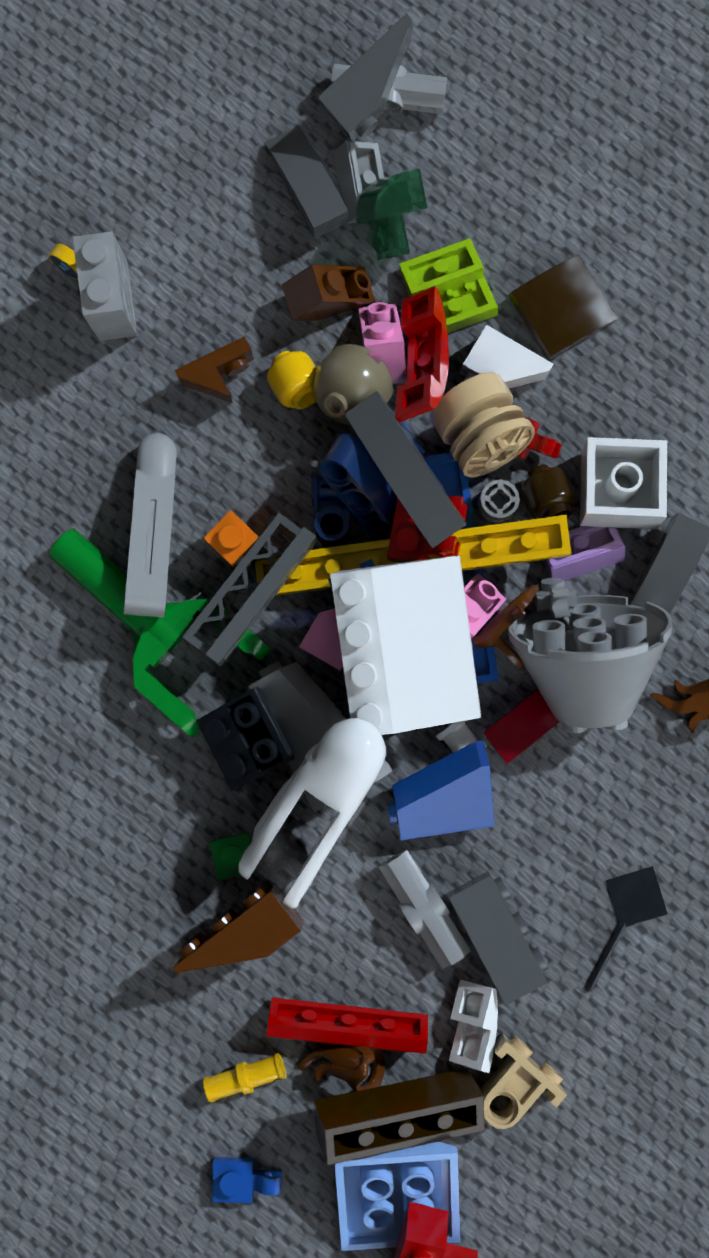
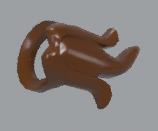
(490, 634)
(697, 702)
(347, 1064)

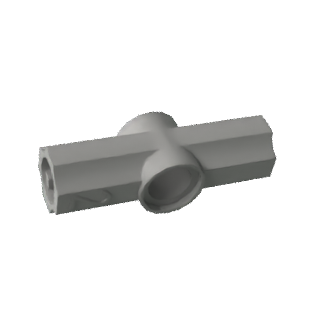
(410, 91)
(424, 909)

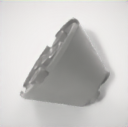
(593, 661)

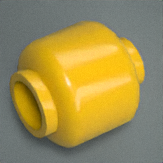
(292, 379)

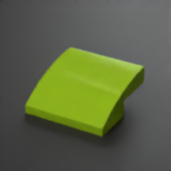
(460, 280)

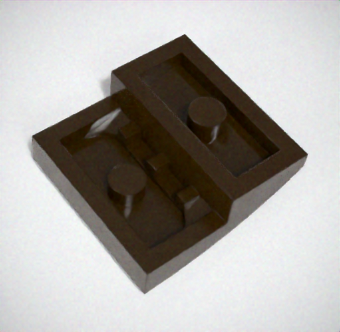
(562, 307)

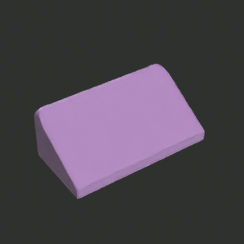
(590, 550)

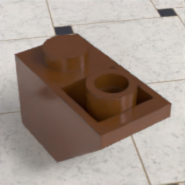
(327, 291)

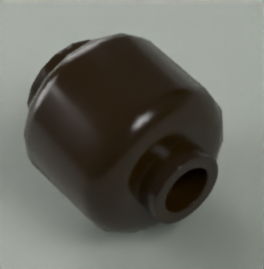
(548, 492)

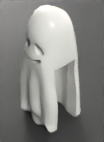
(335, 772)

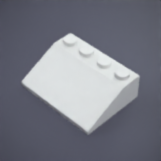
(406, 644)

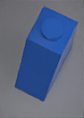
(445, 796)

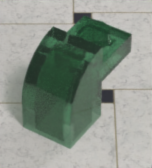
(383, 207)

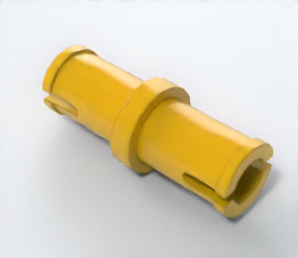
(244, 1078)

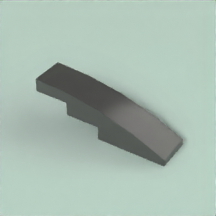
(405, 469)

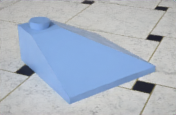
(378, 1188)

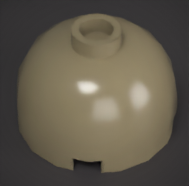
(347, 379)

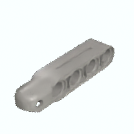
(151, 527)

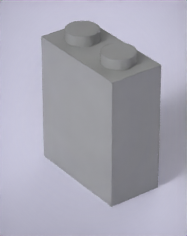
(104, 286)

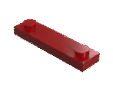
(348, 1025)

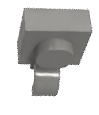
(555, 596)

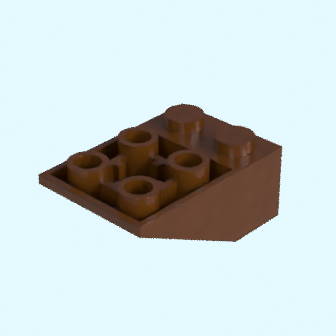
(245, 935)

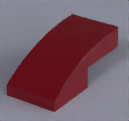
(520, 727)

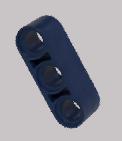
(360, 485)

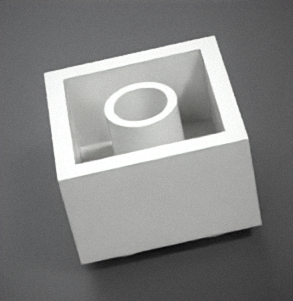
(623, 483)

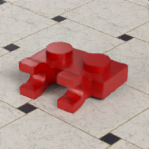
(409, 543)

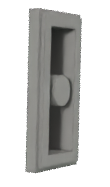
(356, 168)

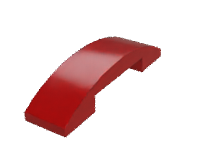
(428, 354)

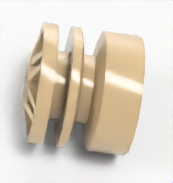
(482, 424)

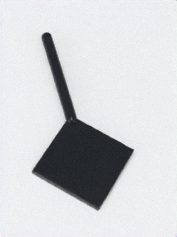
(635, 900)

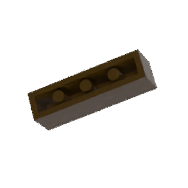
(398, 1116)

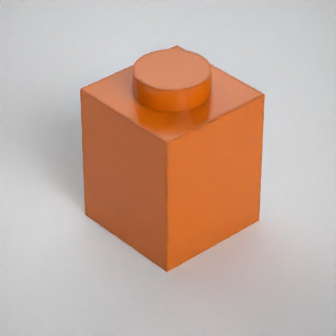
(231, 538)

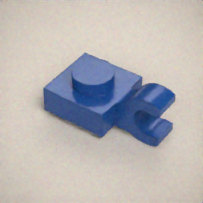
(237, 1180)

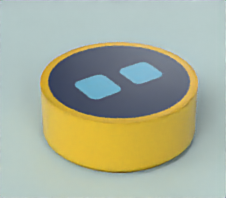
(64, 259)

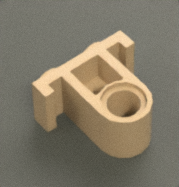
(520, 1081)

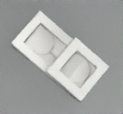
(477, 1026)

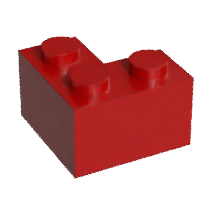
(425, 1235)

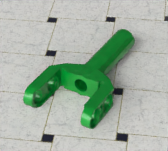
(152, 635)

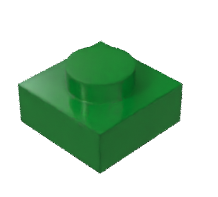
(228, 853)

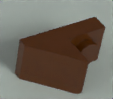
(206, 372)

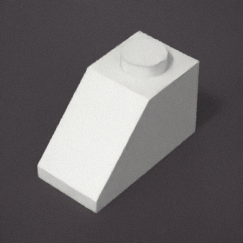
(504, 357)

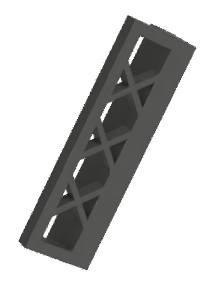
(263, 592)

